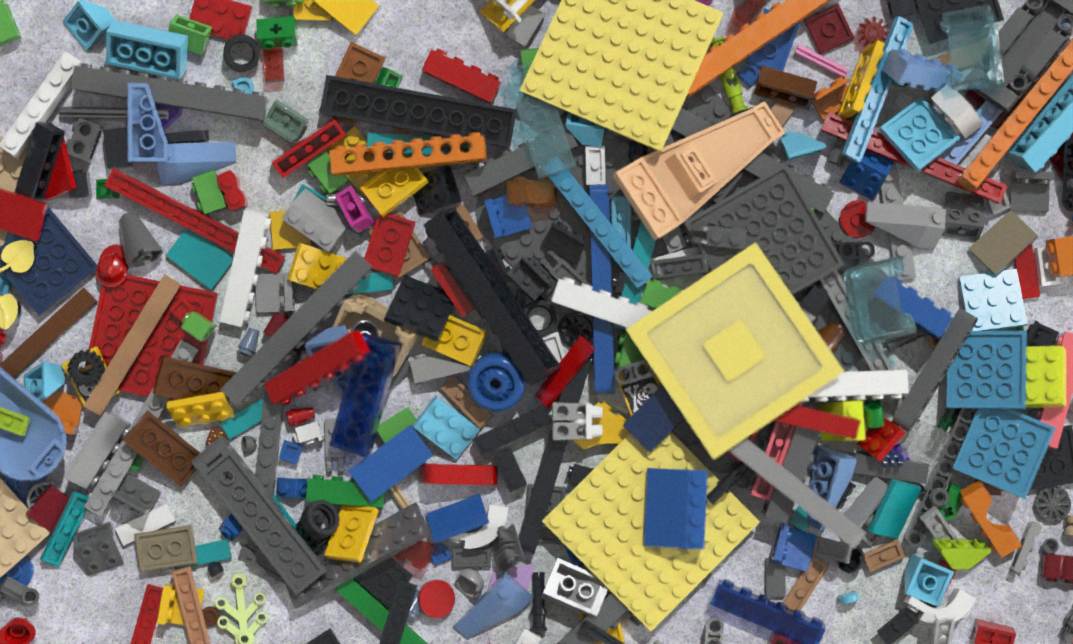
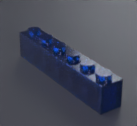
(767, 613)

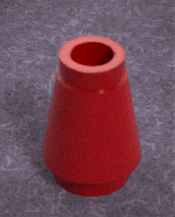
(299, 416)

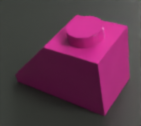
(354, 209)

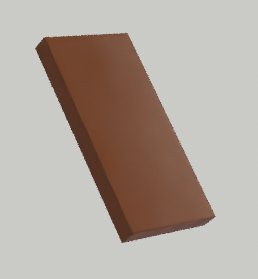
(359, 65)

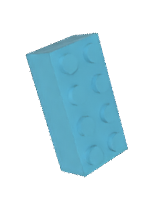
(146, 49)

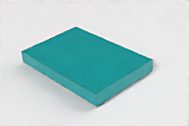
(200, 258)
(894, 508)

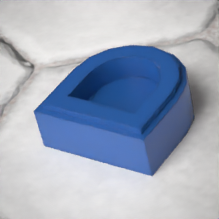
(748, 74)
(442, 554)

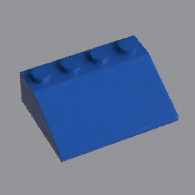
(675, 508)

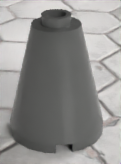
(137, 241)

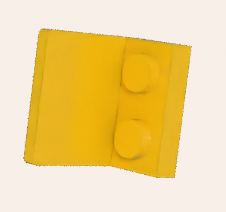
(170, 607)

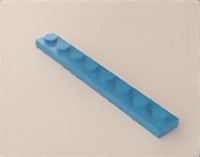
(874, 100)
(601, 228)

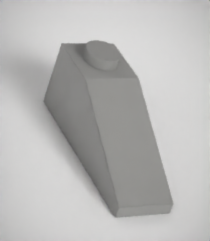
(432, 367)

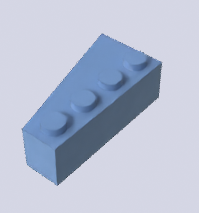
(916, 70)

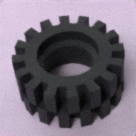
(94, 360)

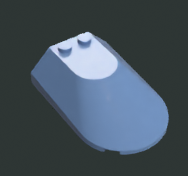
(44, 442)

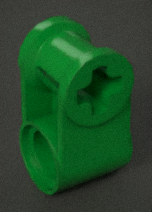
(873, 413)
(954, 503)

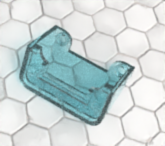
(973, 48)
(876, 302)

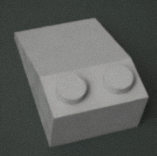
(574, 588)

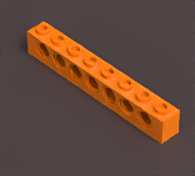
(417, 160)

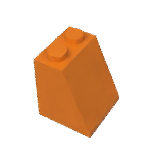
(1060, 256)

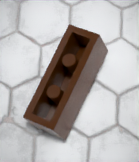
(785, 87)

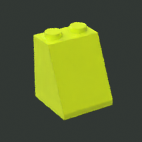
(850, 409)

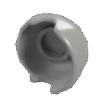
(470, 582)

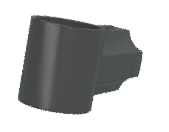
(17, 591)

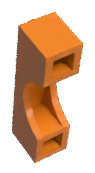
(1001, 536)

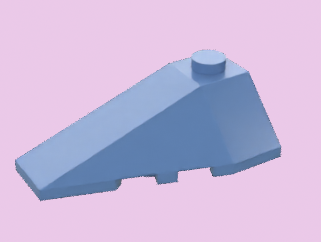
(144, 130)
(324, 339)
(830, 476)
(495, 605)

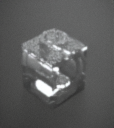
(409, 493)

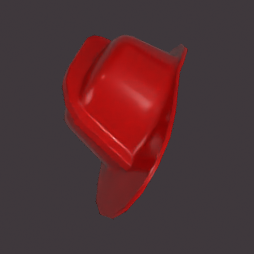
(112, 266)
(17, 631)

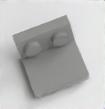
(275, 293)

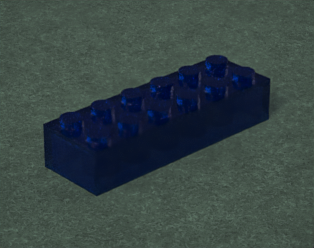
(365, 397)

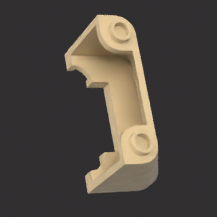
(363, 307)

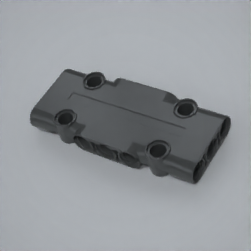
(1028, 46)

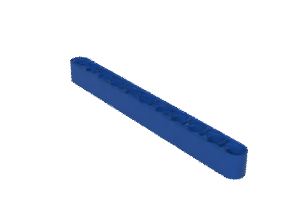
(602, 281)

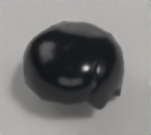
(856, 561)

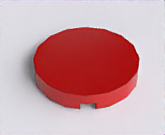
(852, 219)
(436, 598)

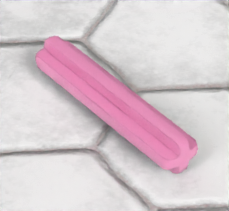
(821, 61)

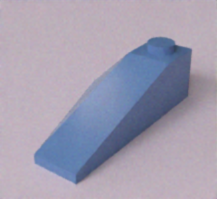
(194, 159)

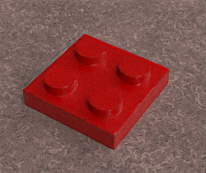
(881, 440)

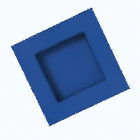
(291, 452)

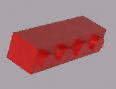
(461, 76)
(308, 147)

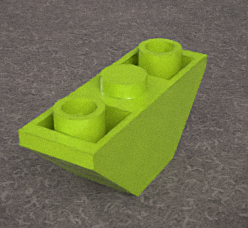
(961, 552)

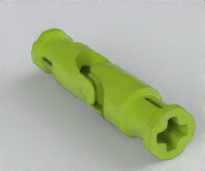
(735, 92)

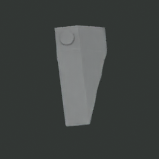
(913, 224)

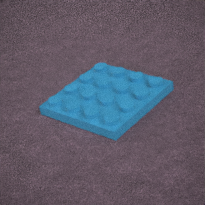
(989, 372)
(1004, 449)

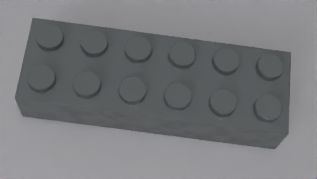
(796, 461)

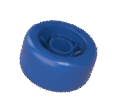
(500, 367)

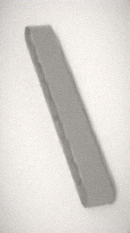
(798, 492)

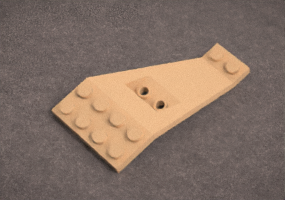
(686, 174)

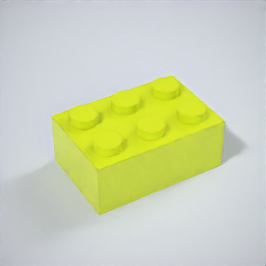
(1046, 377)

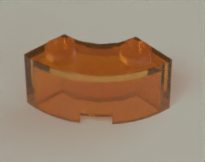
(537, 192)

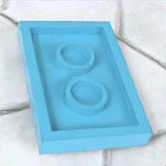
(445, 427)

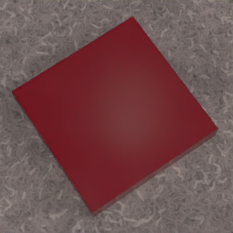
(829, 29)
(48, 508)

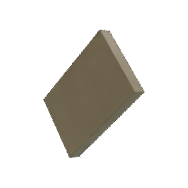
(1003, 242)
(166, 548)

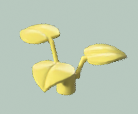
(20, 257)

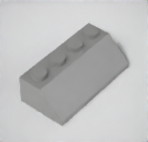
(97, 450)

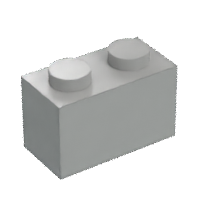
(522, 32)

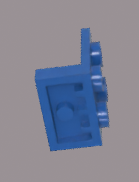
(867, 175)
(507, 218)
(793, 548)

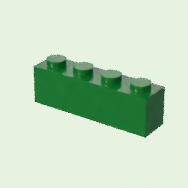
(339, 492)

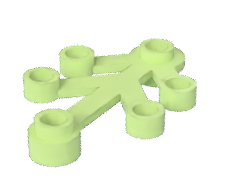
(242, 613)

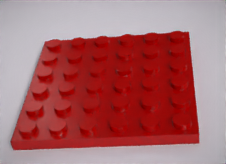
(119, 310)

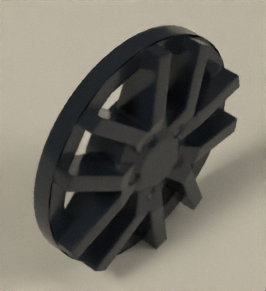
(574, 329)

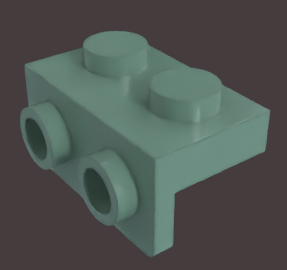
(285, 122)

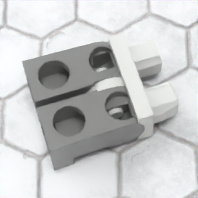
(581, 421)

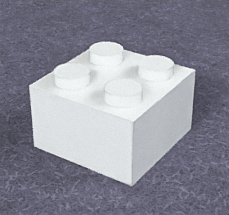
(956, 111)

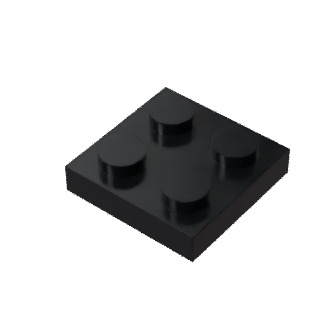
(384, 578)

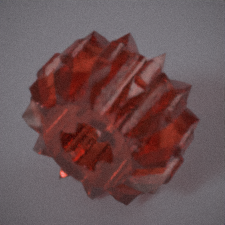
(866, 28)

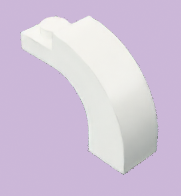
(497, 517)
(958, 601)

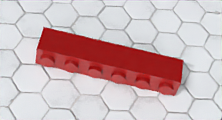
(316, 368)

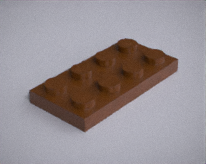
(189, 379)
(162, 448)

